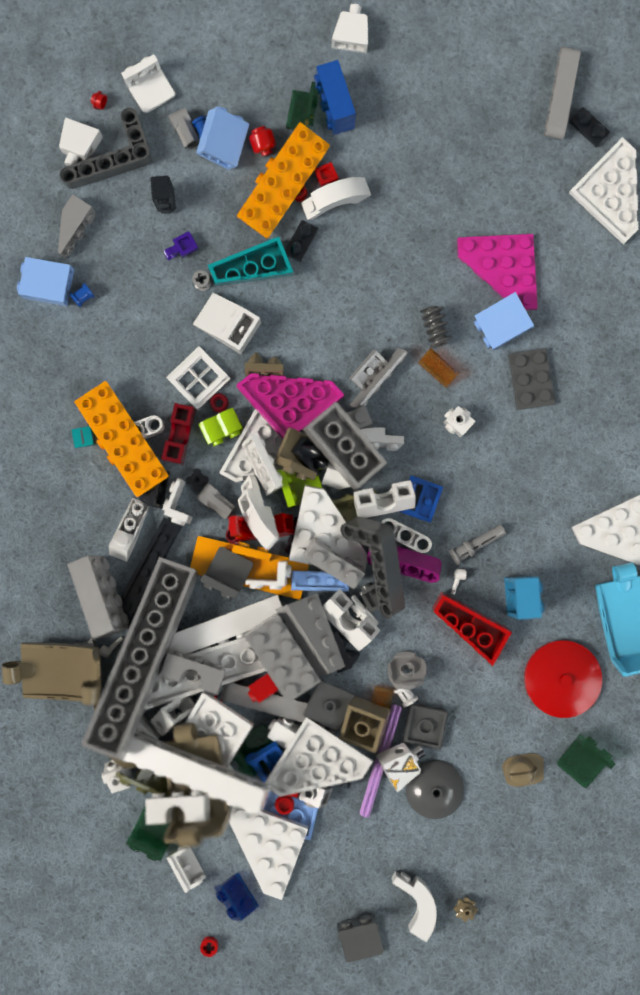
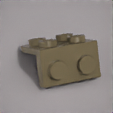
(288, 460)

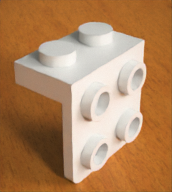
(148, 84)
(170, 505)
(283, 573)

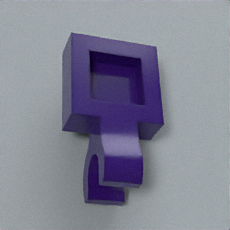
(182, 245)

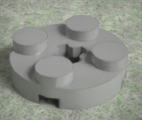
(407, 680)

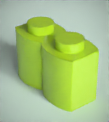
(221, 427)

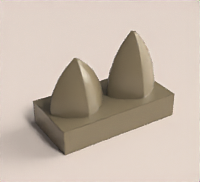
(256, 365)

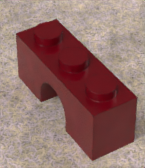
(178, 440)

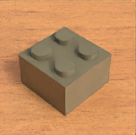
(364, 724)

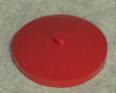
(563, 678)

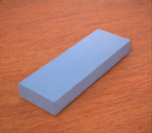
(316, 581)

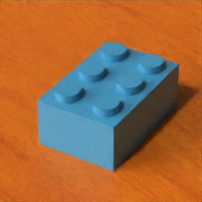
(523, 597)

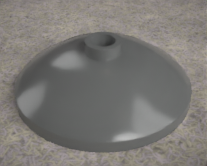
(435, 776)

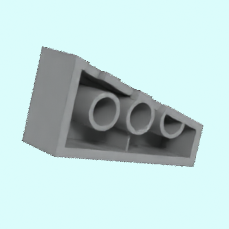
(313, 634)

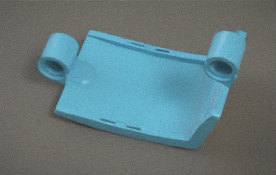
(620, 617)

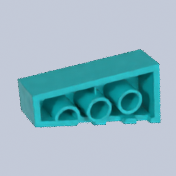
(253, 264)

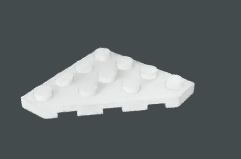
(610, 191)
(237, 464)
(322, 520)
(614, 531)
(316, 761)
(269, 845)

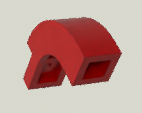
(241, 531)

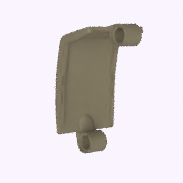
(57, 672)
(192, 833)

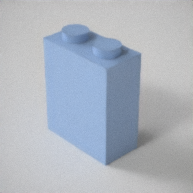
(222, 138)
(45, 281)
(503, 321)

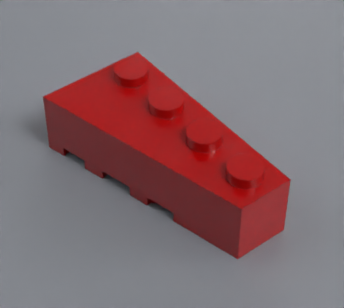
(473, 626)

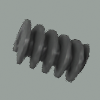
(436, 326)

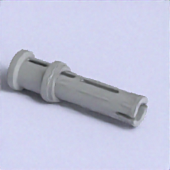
(469, 548)

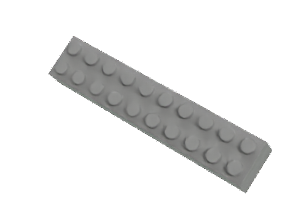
(140, 659)

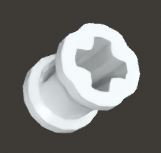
(406, 696)

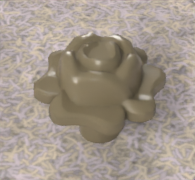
(465, 909)

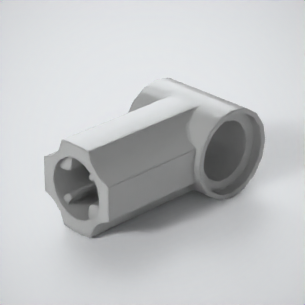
(183, 126)
(212, 498)

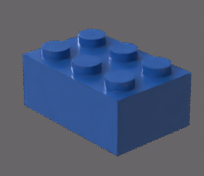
(335, 97)

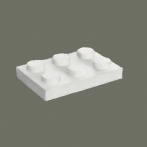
(262, 463)

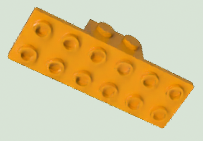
(283, 180)
(121, 439)
(264, 563)

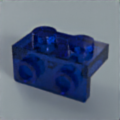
(236, 897)

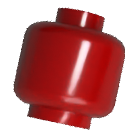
(262, 140)

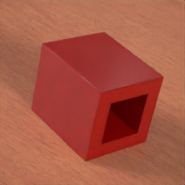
(262, 689)

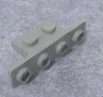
(373, 373)

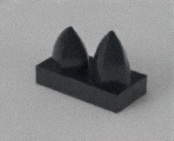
(589, 127)
(301, 241)
(309, 456)
(156, 495)
(349, 656)

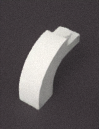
(337, 193)
(425, 916)

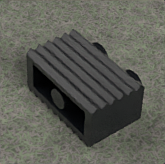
(163, 194)

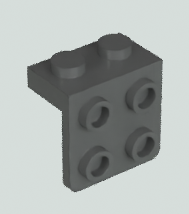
(227, 573)
(360, 938)

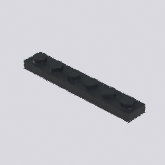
(158, 547)

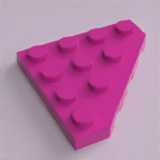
(504, 263)
(288, 401)

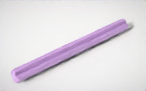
(377, 770)

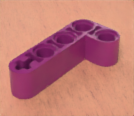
(417, 565)

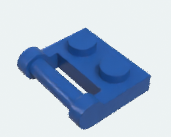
(427, 500)
(270, 754)

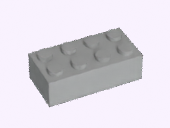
(345, 446)
(98, 596)
(282, 658)

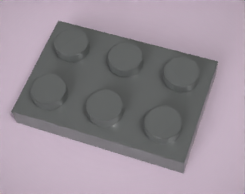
(531, 379)

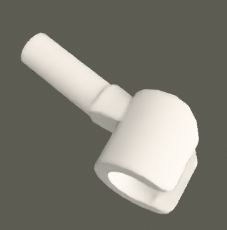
(460, 574)
(106, 652)

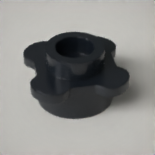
(192, 480)

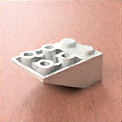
(227, 322)

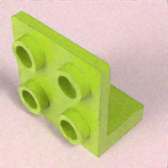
(294, 487)

